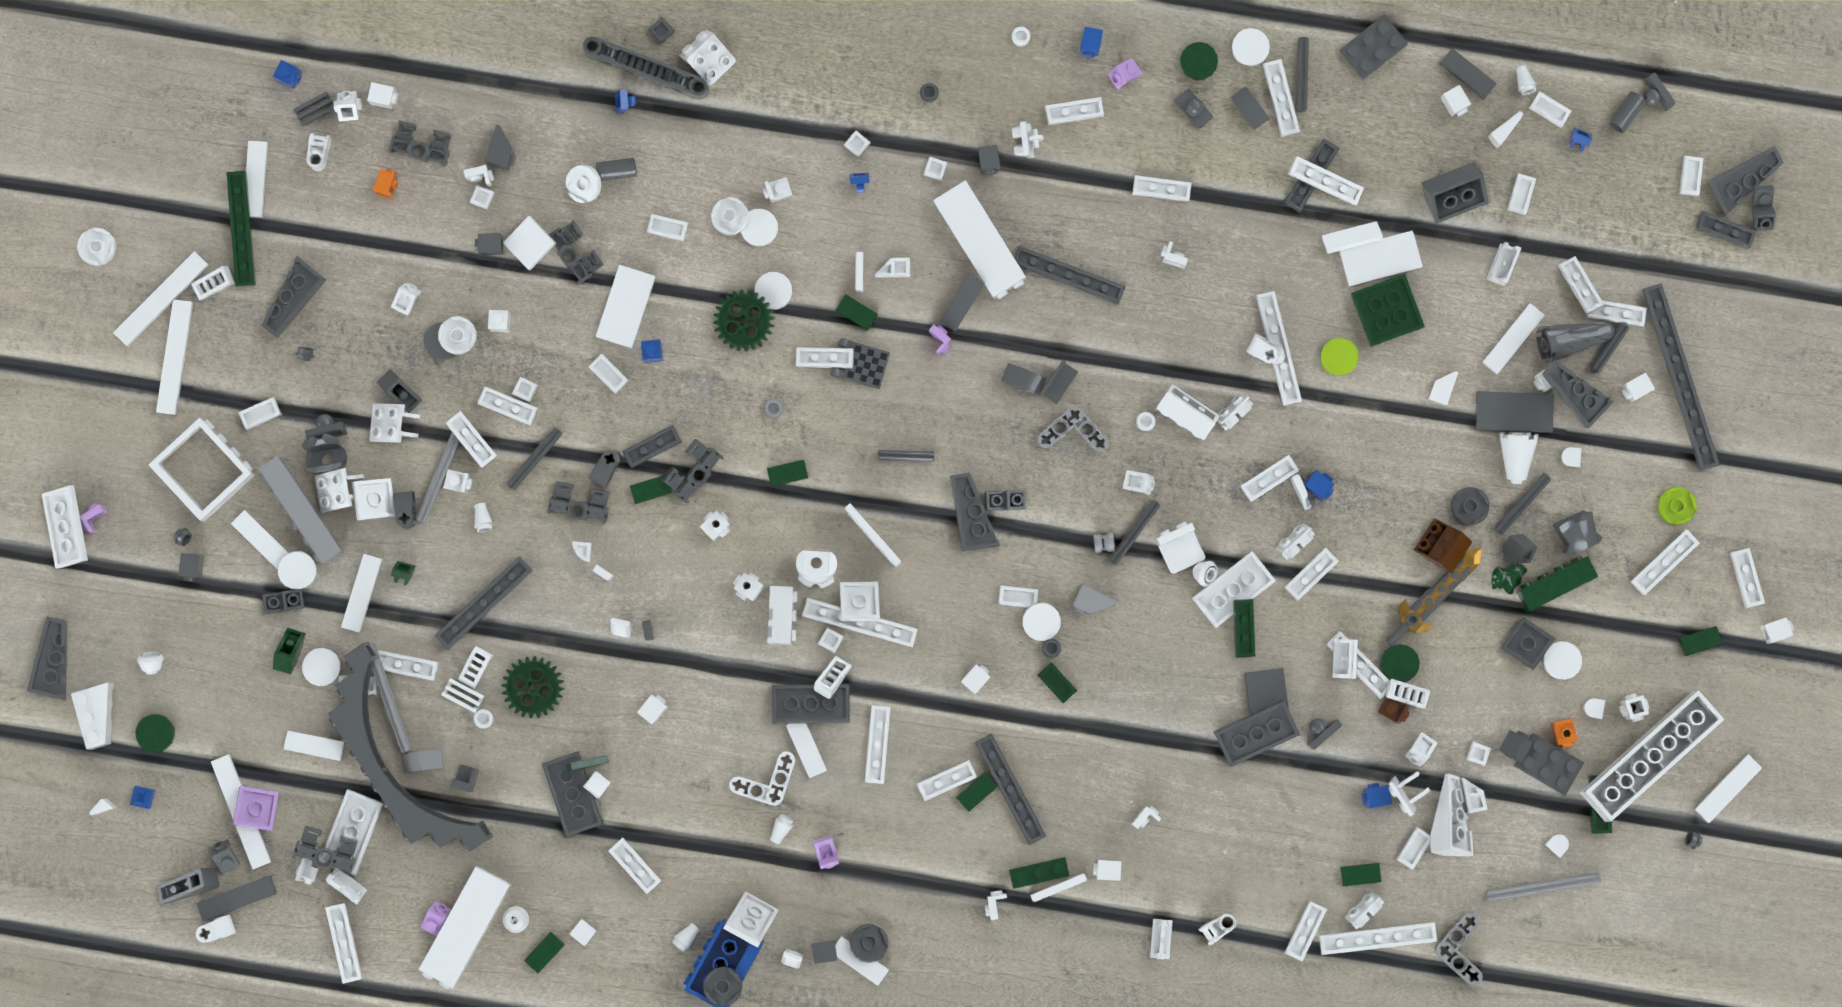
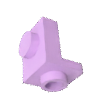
(1124, 73)
(940, 334)
(93, 513)
(826, 852)
(435, 918)

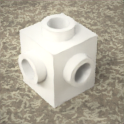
(348, 105)
(710, 530)
(754, 590)
(1641, 707)

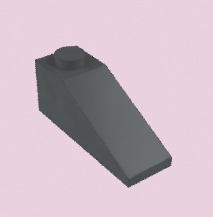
(188, 885)

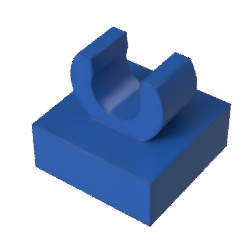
(623, 101)
(1581, 137)
(859, 179)
(142, 797)

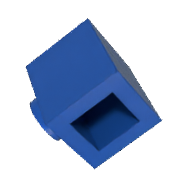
(287, 74)
(1320, 485)
(1376, 795)

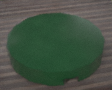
(1198, 61)
(1400, 663)
(155, 733)

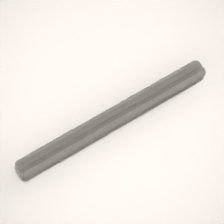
(437, 478)
(390, 704)
(1544, 886)

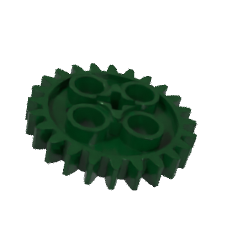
(747, 304)
(525, 671)

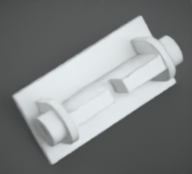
(1239, 404)
(1288, 546)
(306, 871)
(346, 885)
(1370, 903)
(1161, 939)

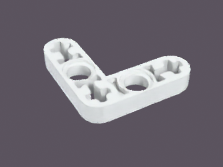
(767, 790)

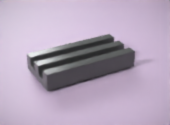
(311, 102)

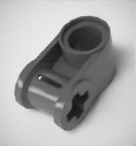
(602, 471)
(405, 505)

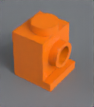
(386, 183)
(1559, 727)

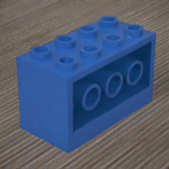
(716, 949)

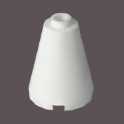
(1517, 454)

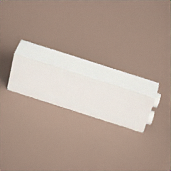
(980, 240)
(464, 927)

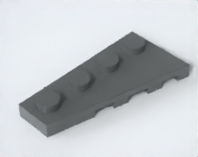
(1739, 181)
(296, 292)
(1577, 394)
(972, 522)
(50, 664)

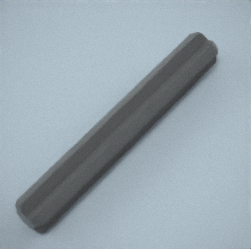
(1302, 74)
(534, 458)
(1522, 504)
(1134, 532)

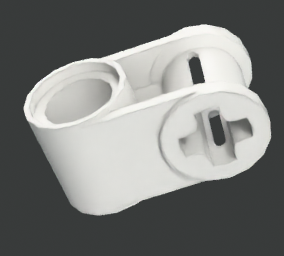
(318, 147)
(1263, 349)
(1217, 928)
(218, 929)

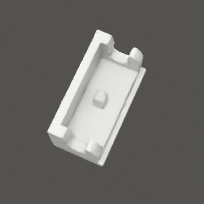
(1503, 263)
(1345, 658)

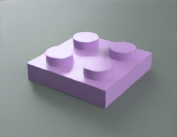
(255, 808)

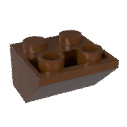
(1443, 545)

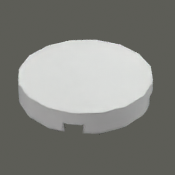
(1250, 47)
(583, 183)
(729, 216)
(761, 228)
(96, 246)
(775, 289)
(457, 335)
(296, 569)
(1041, 621)
(1562, 660)
(321, 667)

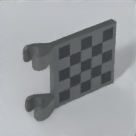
(867, 366)

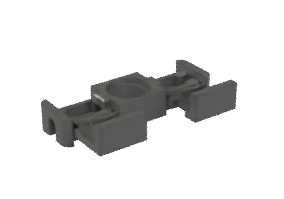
(405, 145)
(586, 265)
(707, 461)
(595, 511)
(308, 851)

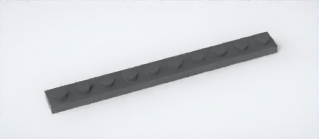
(1680, 377)

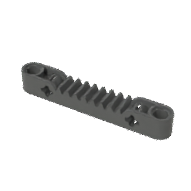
(645, 67)

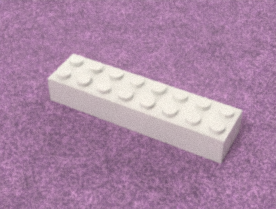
(1651, 756)

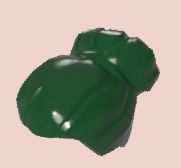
(1508, 577)

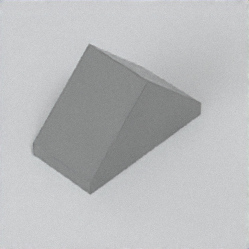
(423, 760)

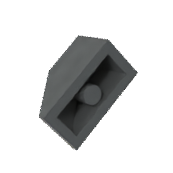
(500, 151)
(399, 390)

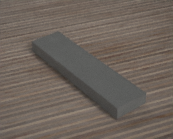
(1302, 191)
(236, 898)

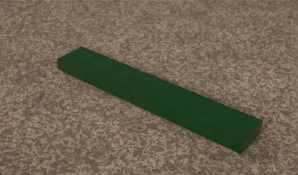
(241, 228)

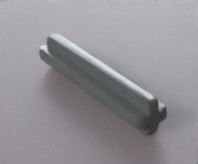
(1609, 348)
(900, 455)

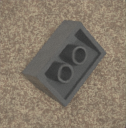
(1455, 192)

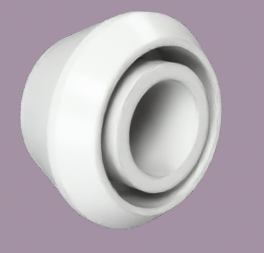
(1205, 573)
(150, 662)
(521, 917)

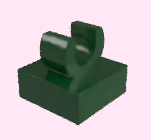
(403, 571)

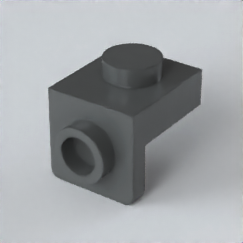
(224, 856)

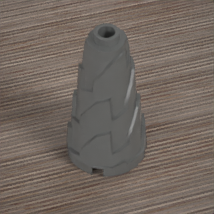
(1567, 339)

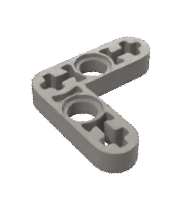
(1077, 425)
(1453, 947)

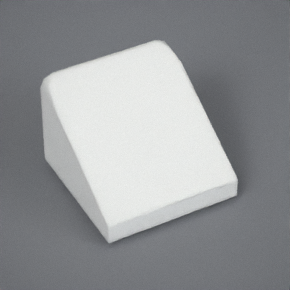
(102, 806)

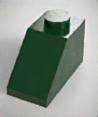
(288, 651)

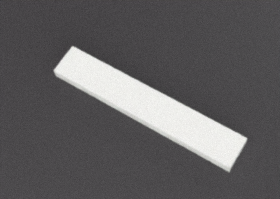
(160, 298)
(1275, 333)
(174, 357)
(877, 628)
(250, 837)
(1378, 938)

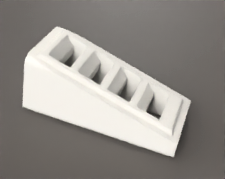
(1499, 135)
(223, 270)
(621, 627)
(480, 651)
(824, 686)
(1419, 697)
(792, 958)

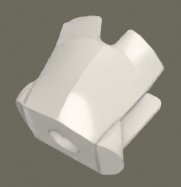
(822, 576)

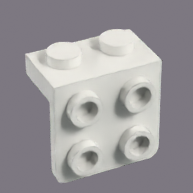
(708, 57)
(1180, 547)

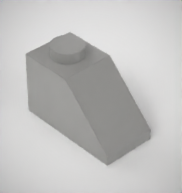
(1090, 601)

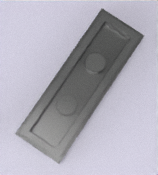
(1468, 73)
(1725, 230)
(962, 301)
(652, 446)

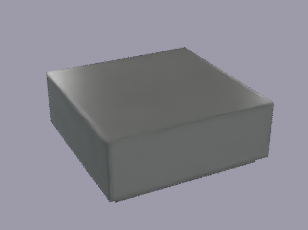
(661, 30)
(648, 632)

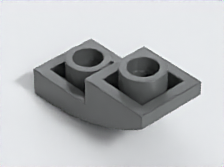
(1250, 108)
(1024, 379)
(1005, 500)
(283, 601)

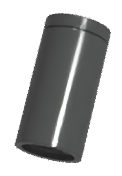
(1627, 112)
(616, 169)

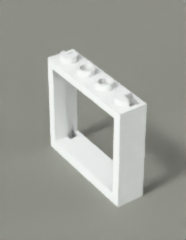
(232, 453)

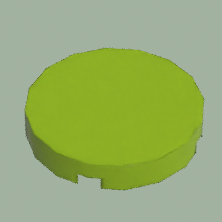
(1339, 356)
(1677, 505)

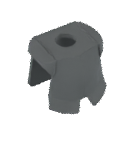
(321, 446)
(1577, 532)

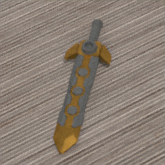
(1433, 597)

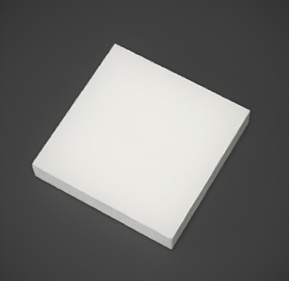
(529, 243)
(373, 499)
(859, 601)

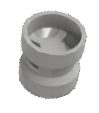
(1108, 541)

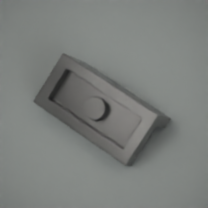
(1059, 382)

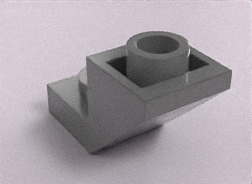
(1762, 208)

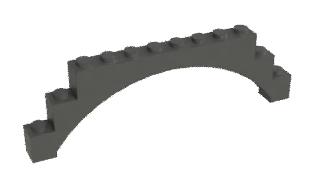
(355, 730)

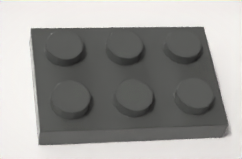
(1373, 47)
(1550, 765)

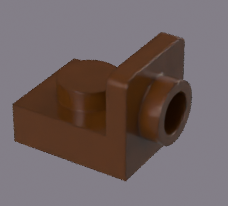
(1394, 710)

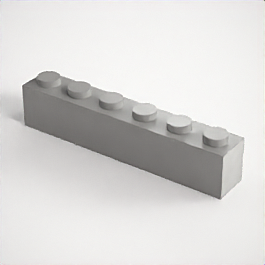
(301, 510)

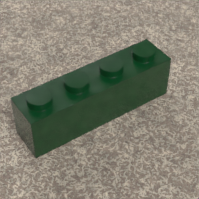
(1556, 584)

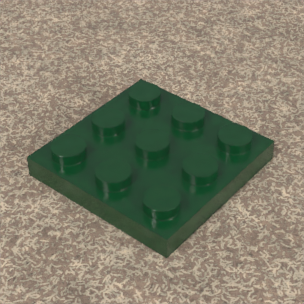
(1387, 310)

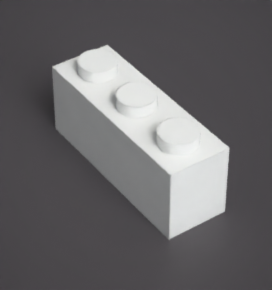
(1188, 412)

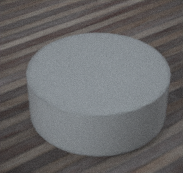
(773, 408)

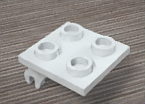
(387, 423)
(333, 490)
(1396, 790)

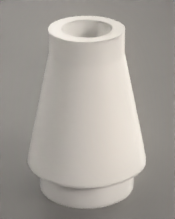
(1526, 83)
(482, 518)
(782, 826)
(685, 937)

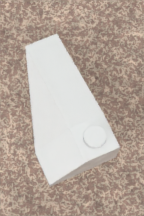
(1449, 827)

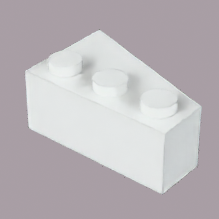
(782, 615)
(94, 714)

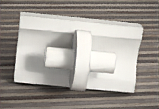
(1030, 140)

